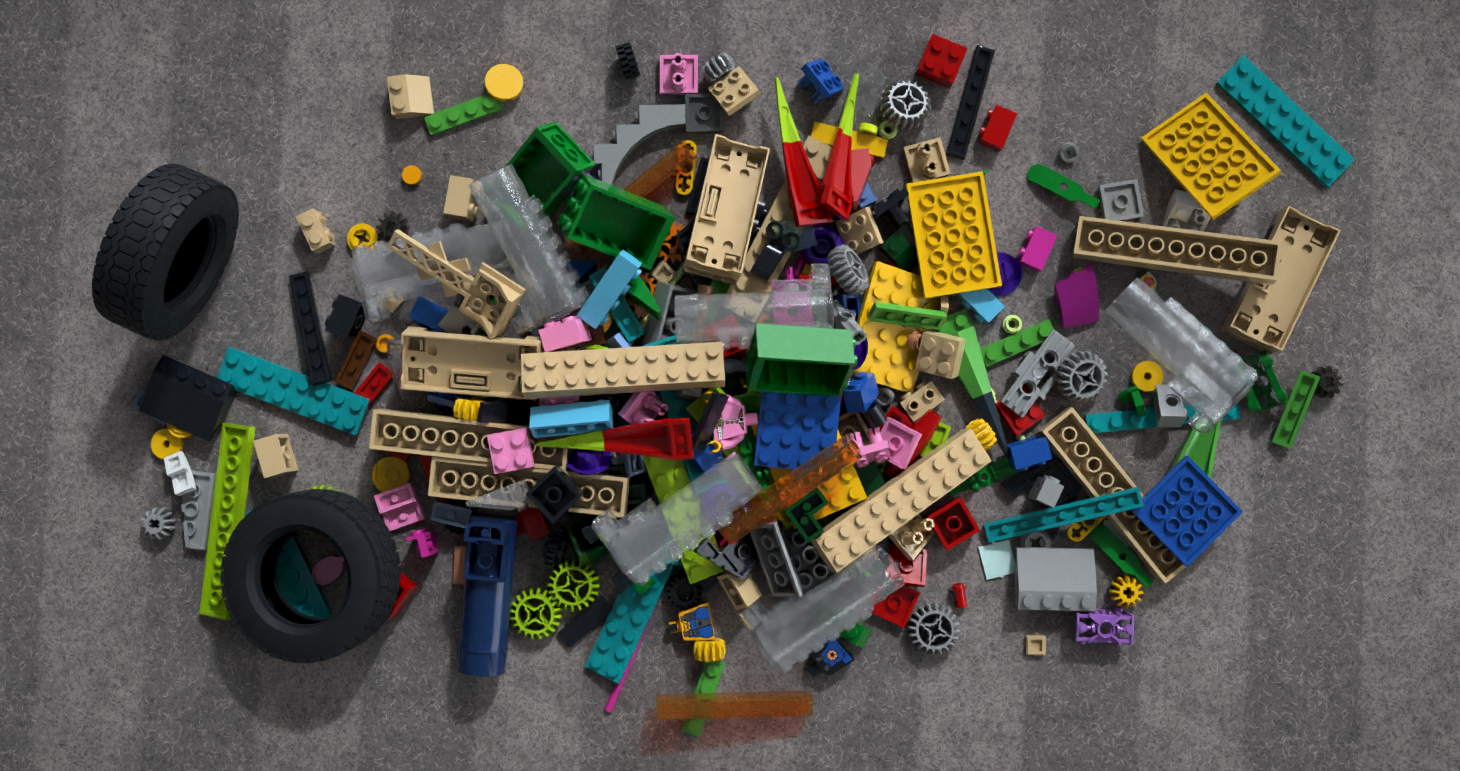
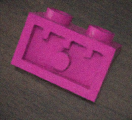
(426, 542)

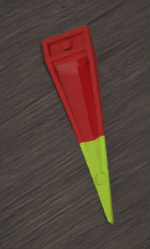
(837, 178)
(802, 183)
(657, 438)

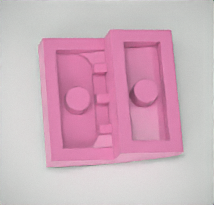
(399, 507)

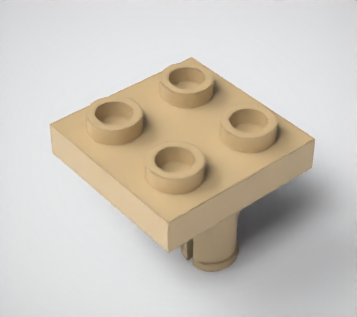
(734, 91)
(926, 160)
(860, 231)
(913, 536)

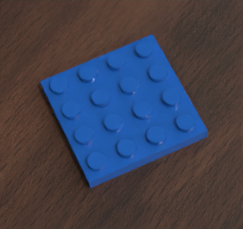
(794, 428)
(1186, 511)

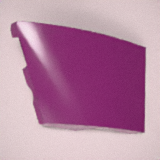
(1078, 298)

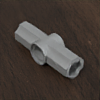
(846, 320)

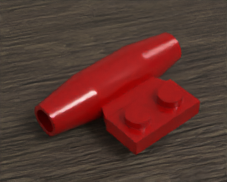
(924, 425)

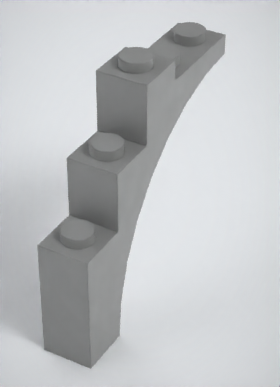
(651, 120)

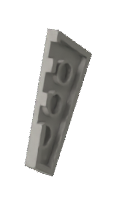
(198, 510)

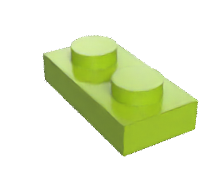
(940, 436)

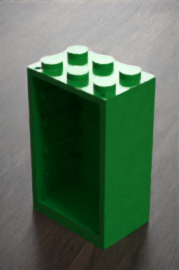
(550, 165)
(615, 221)
(800, 360)

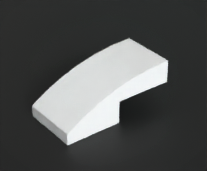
(180, 472)

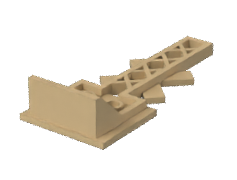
(488, 281)

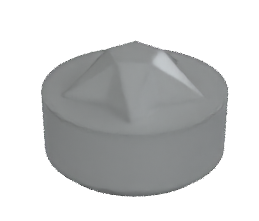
(1068, 152)
(885, 396)

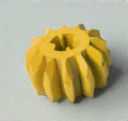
(466, 409)
(983, 433)
(1124, 584)
(709, 650)

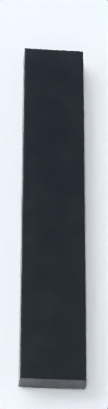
(970, 102)
(310, 328)

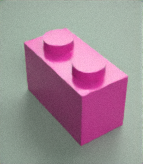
(1036, 249)

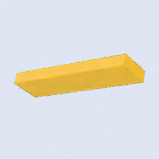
(827, 135)

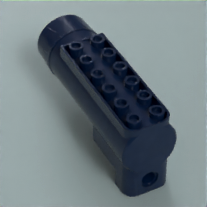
(487, 594)

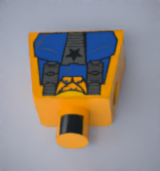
(694, 623)

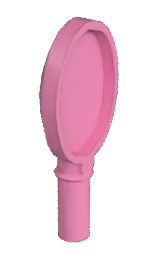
(328, 569)

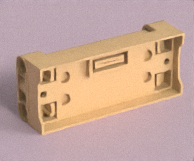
(726, 210)
(1275, 308)
(464, 363)

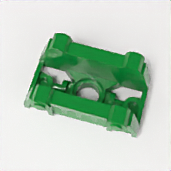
(1254, 403)

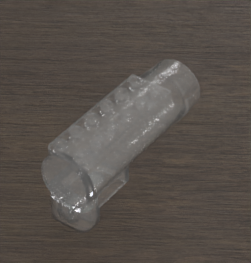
(531, 249)
(389, 278)
(733, 316)
(1204, 368)
(660, 534)
(804, 623)

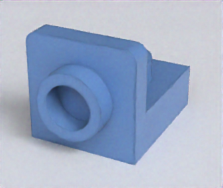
(867, 198)

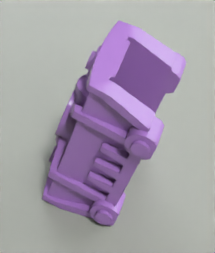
(1103, 616)

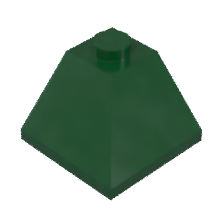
(901, 248)

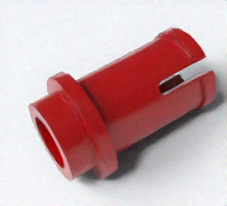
(959, 595)

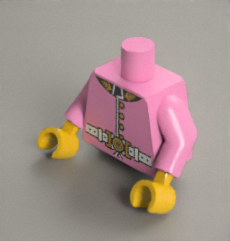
(731, 425)

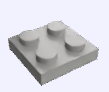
(1121, 200)

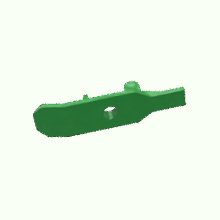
(1052, 180)
(747, 449)
(995, 471)
(1113, 547)

